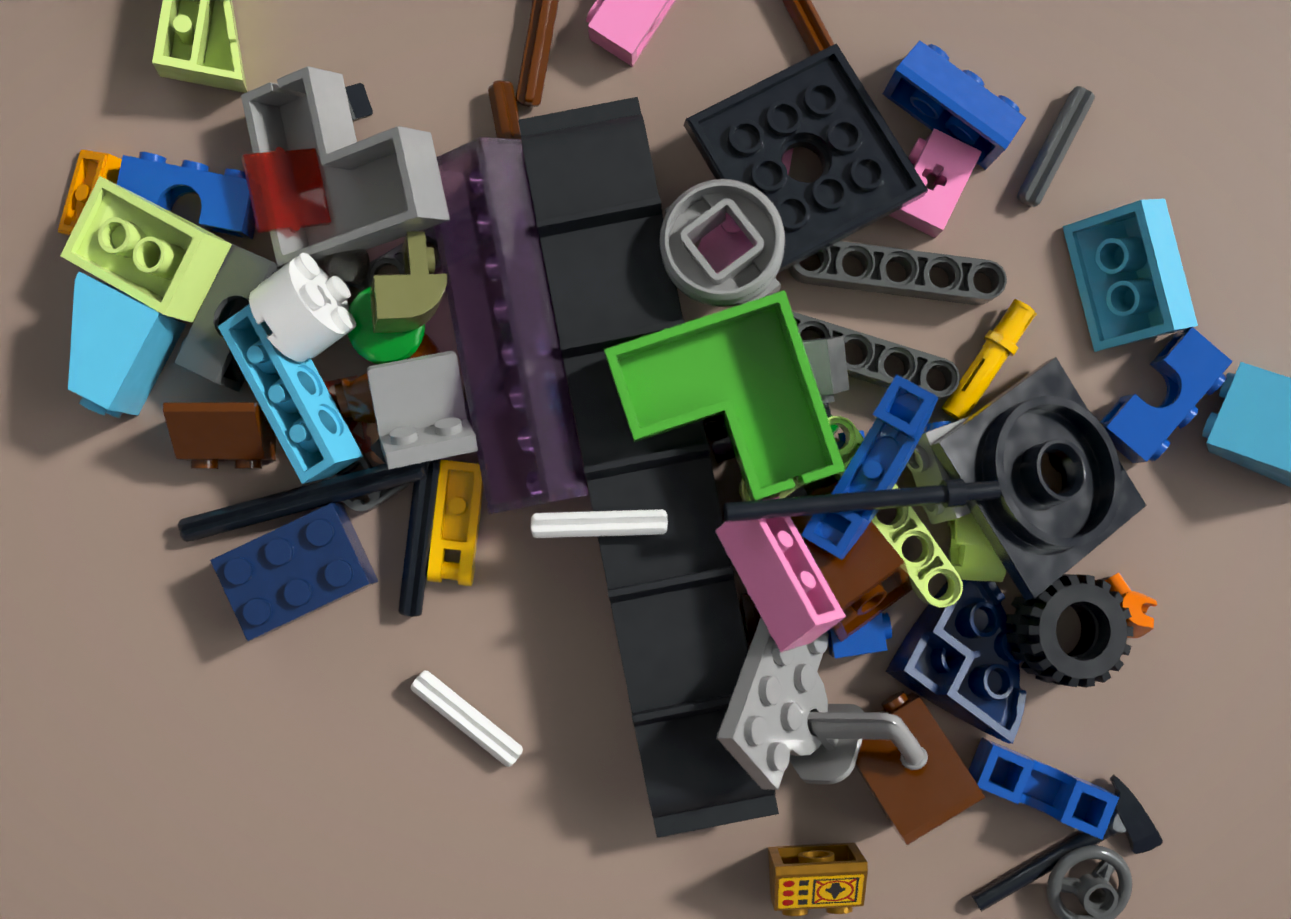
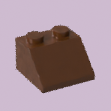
(220, 433)

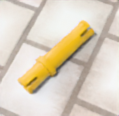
(998, 346)

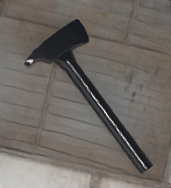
(1127, 818)

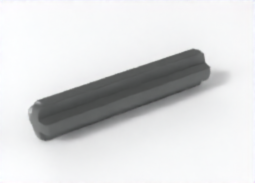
(1055, 146)

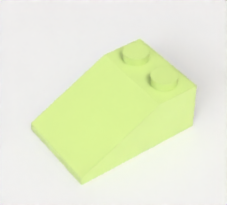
(145, 250)

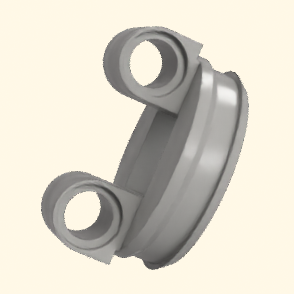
(701, 211)

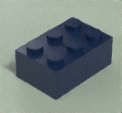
(294, 570)

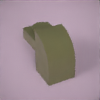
(409, 299)

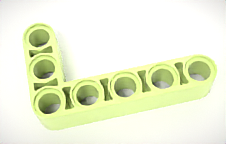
(903, 526)

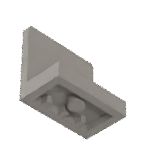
(420, 409)

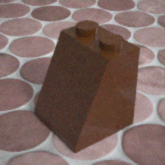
(865, 579)
(922, 797)

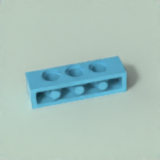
(292, 401)

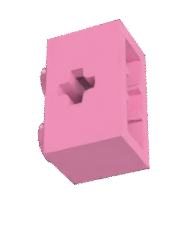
(952, 166)

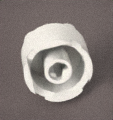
(302, 308)

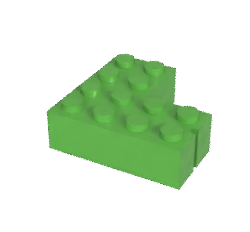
(739, 366)

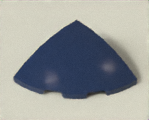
(964, 661)

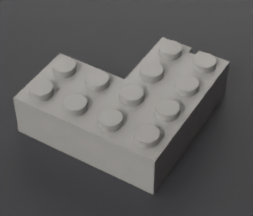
(371, 185)

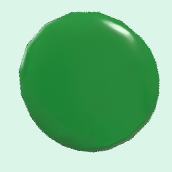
(380, 347)

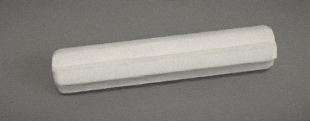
(599, 523)
(466, 718)

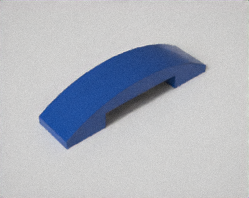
(876, 464)

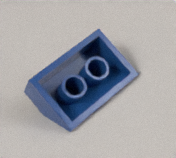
(954, 102)

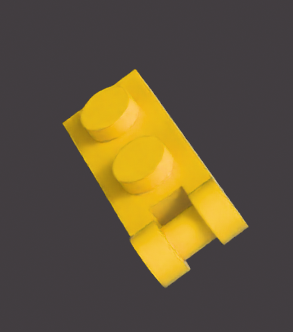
(456, 521)

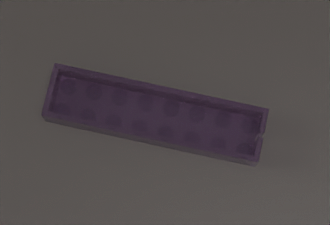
(506, 329)

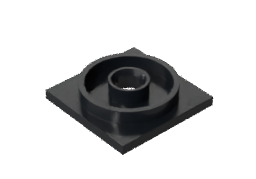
(829, 112)
(1031, 526)

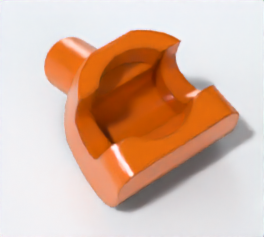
(1137, 604)

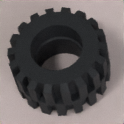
(1101, 638)

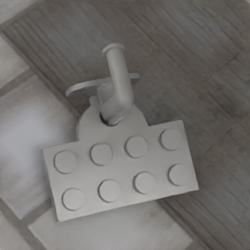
(784, 716)

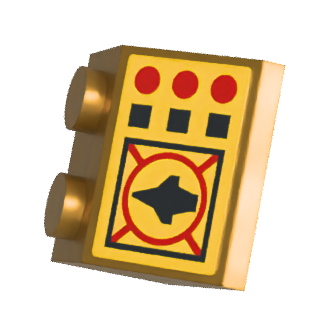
(817, 878)

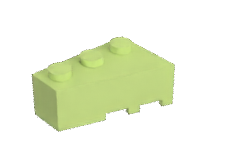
(199, 44)

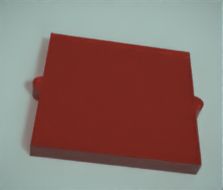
(286, 189)

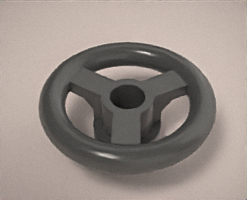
(1105, 900)

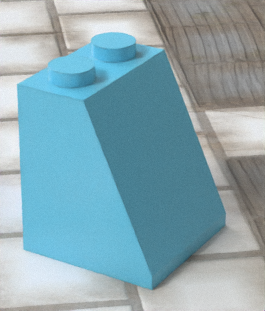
(116, 347)
(1254, 422)

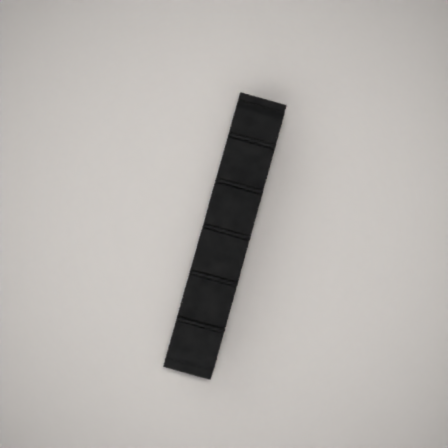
(666, 591)

